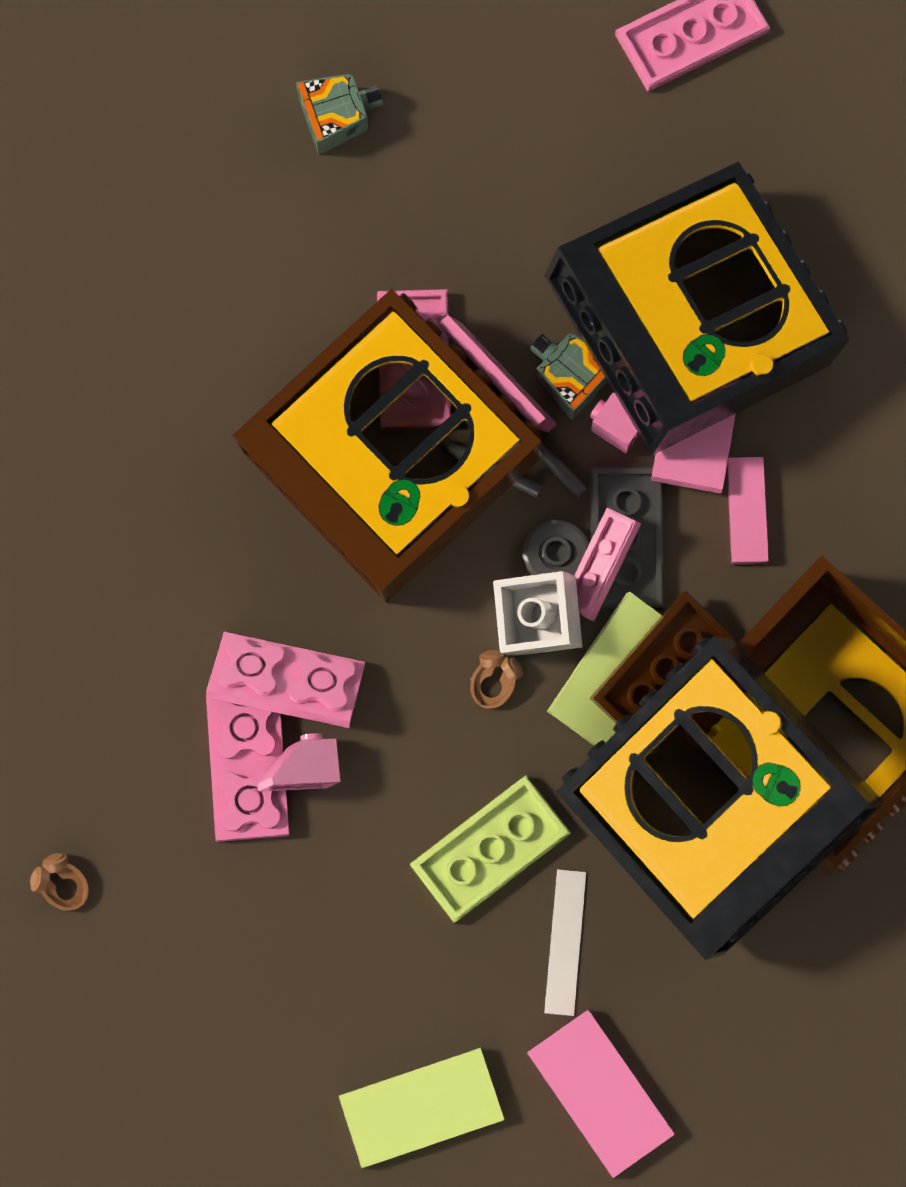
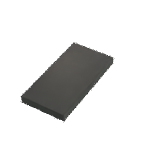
(638, 498)

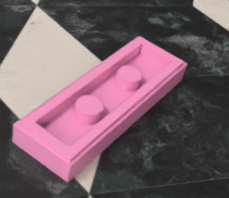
(747, 511)
(603, 561)

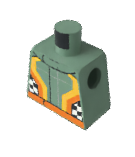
(336, 109)
(568, 372)

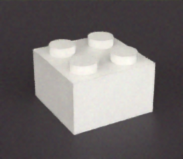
(537, 613)

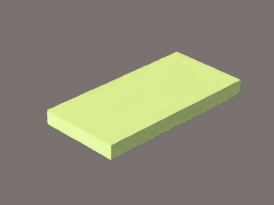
(614, 642)
(490, 849)
(421, 1108)

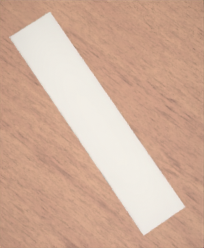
(565, 942)

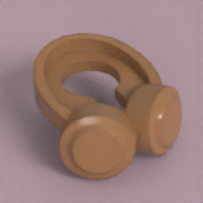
(511, 673)
(59, 864)

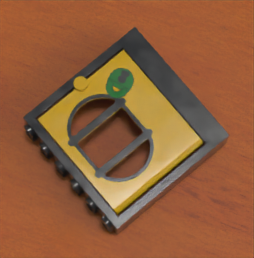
(650, 333)
(694, 869)

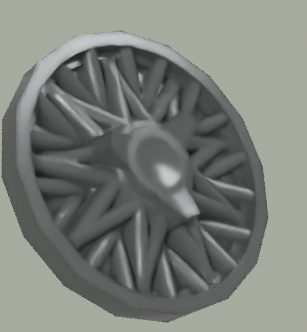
(554, 548)

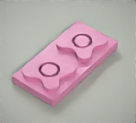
(285, 679)
(242, 750)

